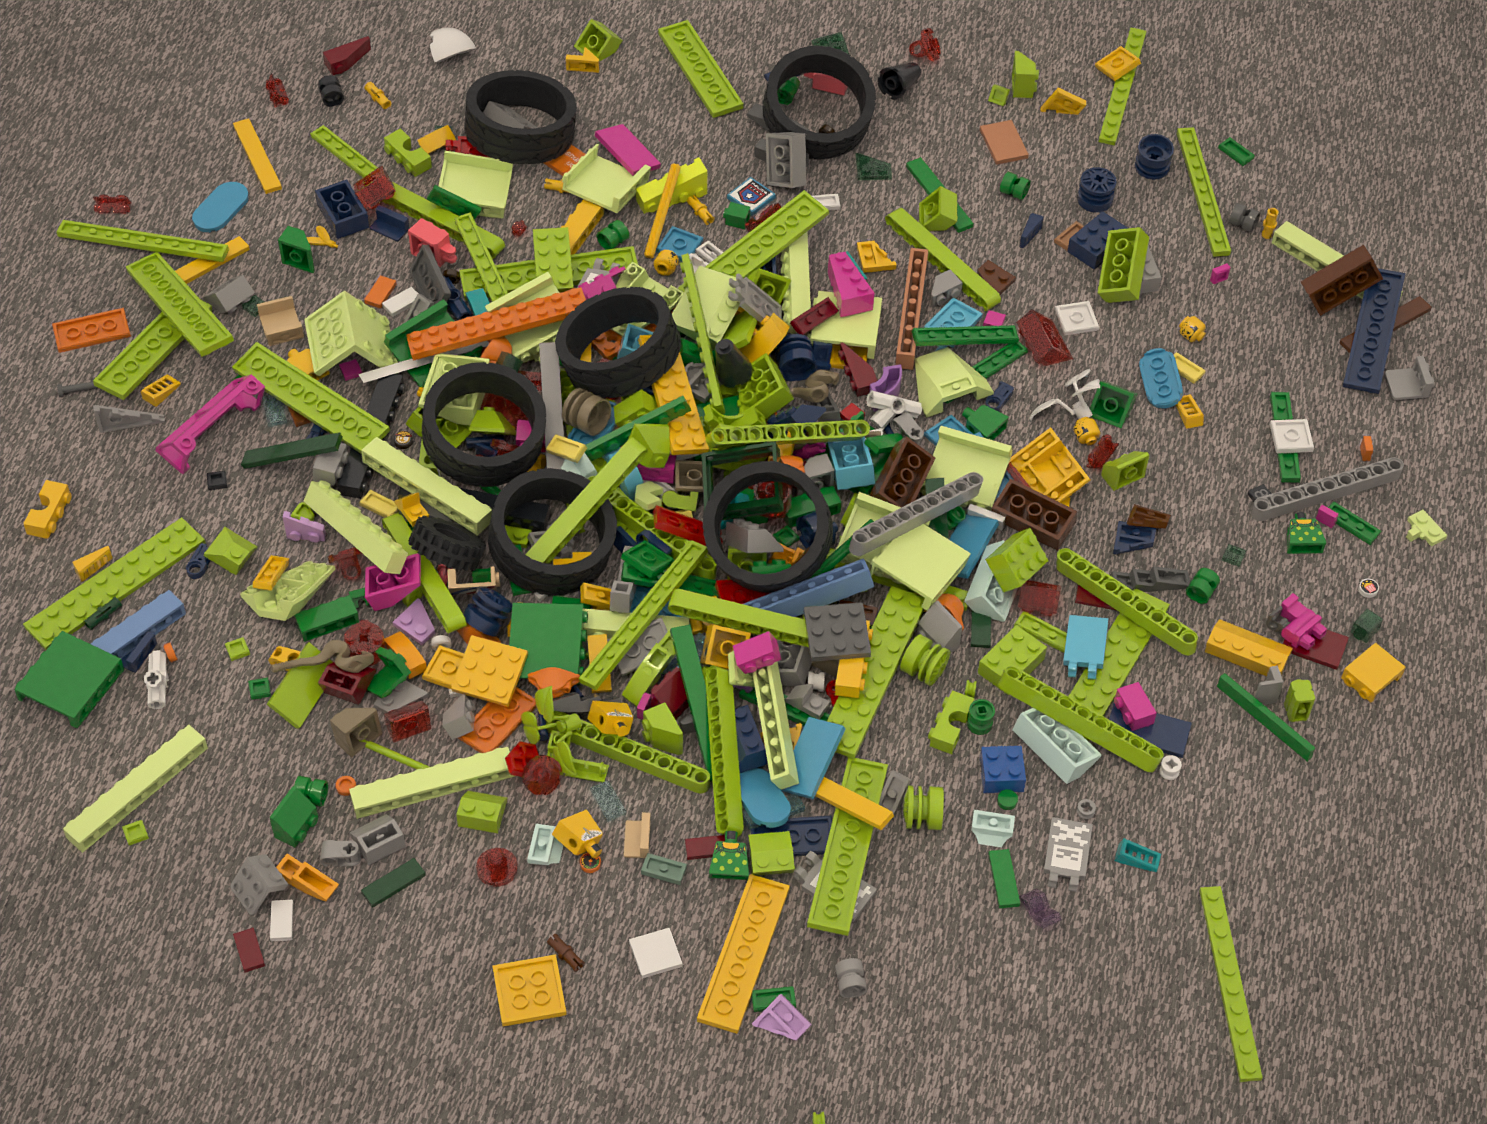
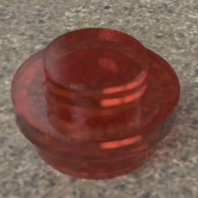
(519, 228)

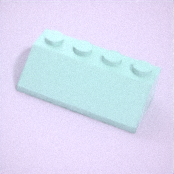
(986, 594)
(1056, 744)

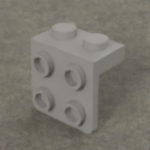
(1410, 382)
(255, 881)

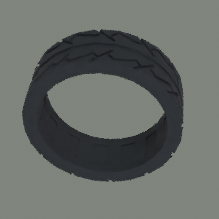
(832, 63)
(519, 144)
(608, 311)
(491, 379)
(748, 476)
(539, 576)

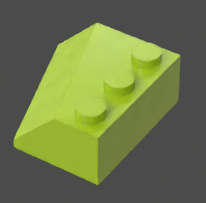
(765, 389)

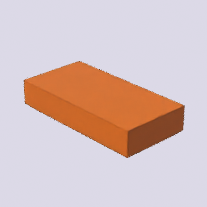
(380, 291)

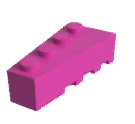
(849, 286)

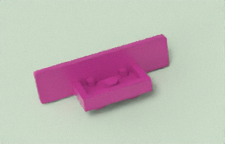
(601, 283)

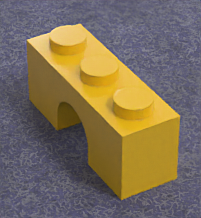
(43, 522)

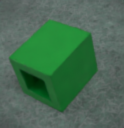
(736, 215)

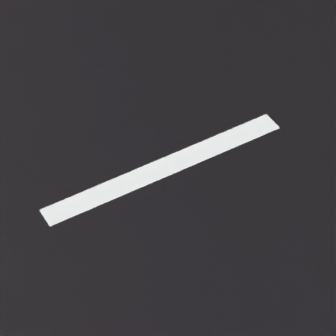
(409, 364)

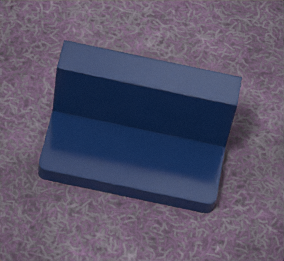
(390, 223)
(136, 657)

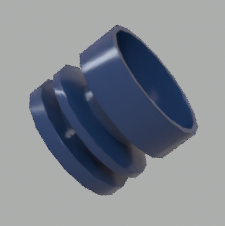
(1154, 156)
(1096, 189)
(795, 357)
(489, 610)

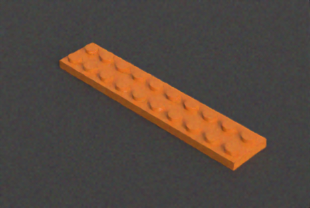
(494, 324)

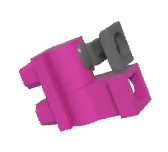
(1297, 624)

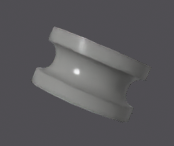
(1081, 805)

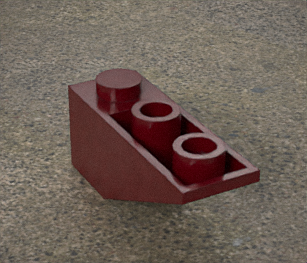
(858, 370)

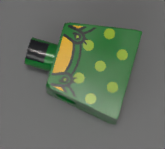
(1304, 535)
(729, 859)

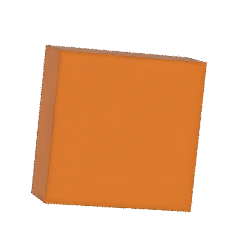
(1366, 448)

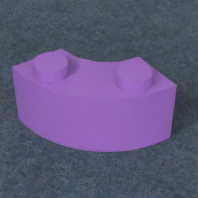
(889, 382)

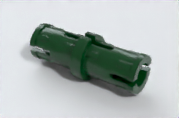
(113, 605)

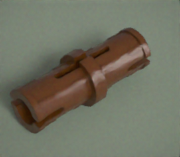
(565, 952)

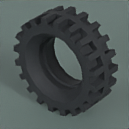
(447, 543)

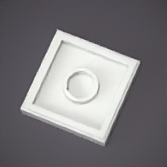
(1076, 318)
(1291, 436)
(655, 953)

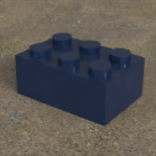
(342, 209)
(1090, 241)

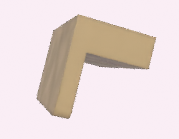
(637, 837)

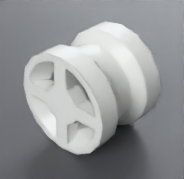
(817, 680)
(1166, 770)

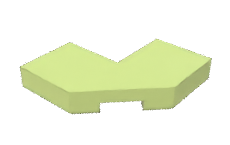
(646, 495)

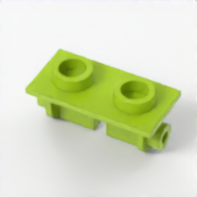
(590, 770)

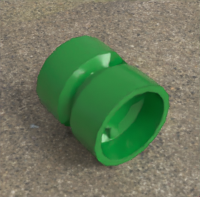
(788, 90)
(1016, 186)
(613, 235)
(1203, 585)
(980, 716)
(314, 790)

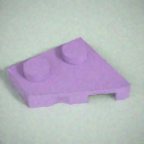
(303, 529)
(415, 623)
(782, 1019)

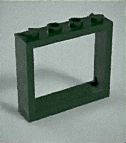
(734, 454)

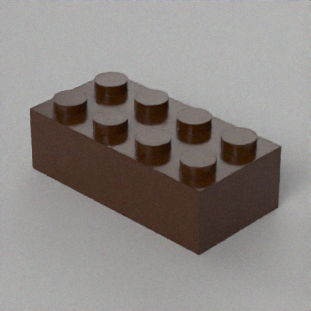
(1341, 280)
(903, 473)
(1030, 509)

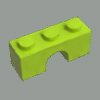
(398, 146)
(944, 735)

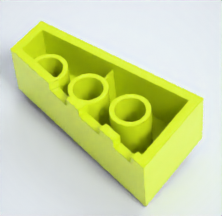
(690, 182)

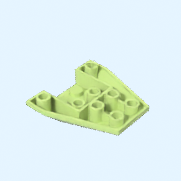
(637, 277)
(946, 377)
(290, 592)

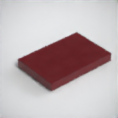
(1324, 651)

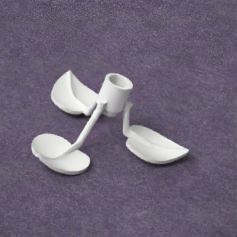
(1080, 407)

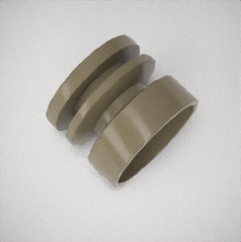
(586, 411)

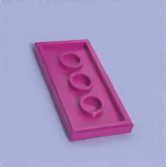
(626, 148)

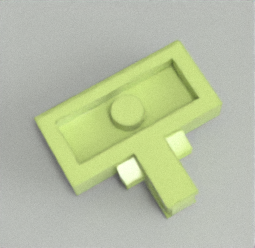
(1425, 528)

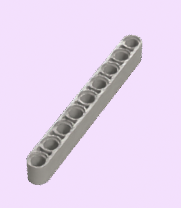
(552, 398)
(1327, 489)
(915, 514)

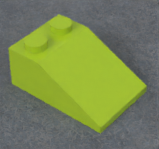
(452, 432)

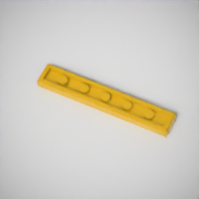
(257, 156)
(202, 266)
(854, 804)

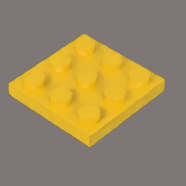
(489, 671)
(529, 990)

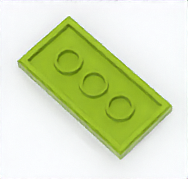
(741, 329)
(299, 689)

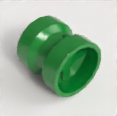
(955, 516)

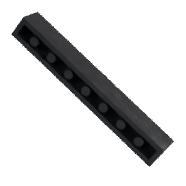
(381, 406)
(527, 516)

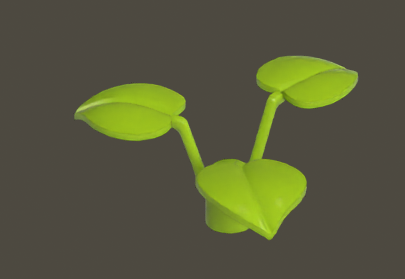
(566, 724)

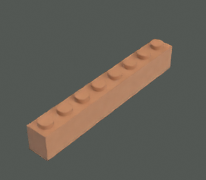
(911, 307)

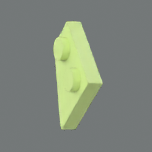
(736, 675)

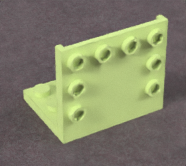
(344, 328)

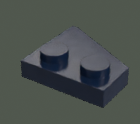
(1133, 538)

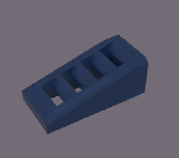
(1032, 227)

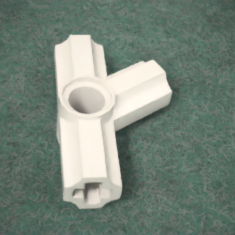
(886, 412)
(157, 679)

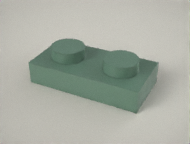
(663, 869)

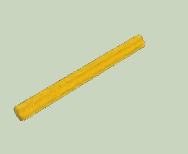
(662, 210)

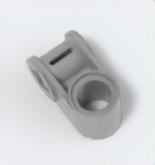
(907, 427)
(338, 853)

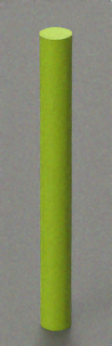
(394, 755)

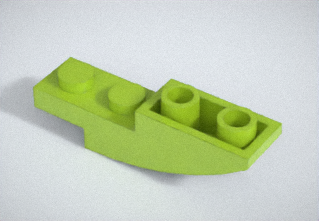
(650, 670)

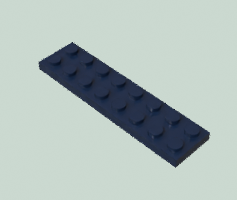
(1374, 333)

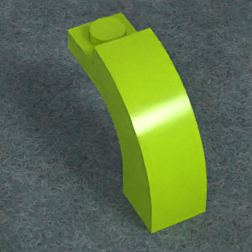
(749, 418)

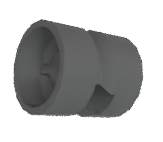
(1246, 218)

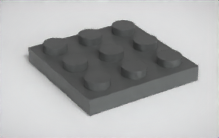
(837, 632)

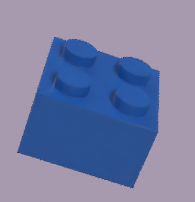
(1002, 769)

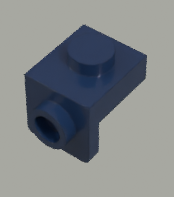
(822, 354)

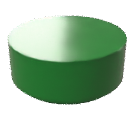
(1007, 799)

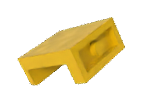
(1372, 672)

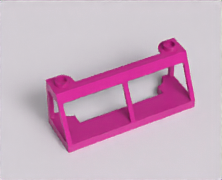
(182, 441)

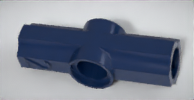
(456, 303)

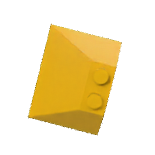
(1050, 467)

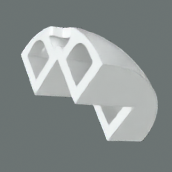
(448, 43)

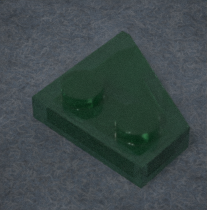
(834, 40)
(871, 168)

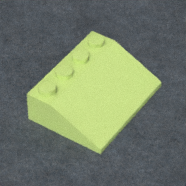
(716, 305)
(462, 408)

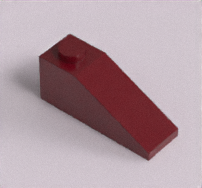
(346, 55)

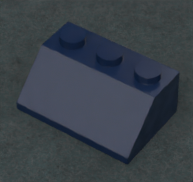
(798, 414)
(749, 742)

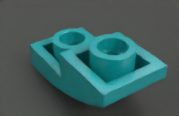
(477, 301)

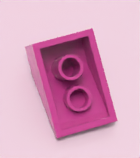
(387, 589)

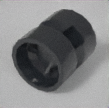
(330, 91)

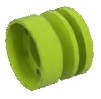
(924, 659)
(924, 807)

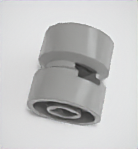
(850, 977)

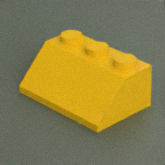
(766, 337)

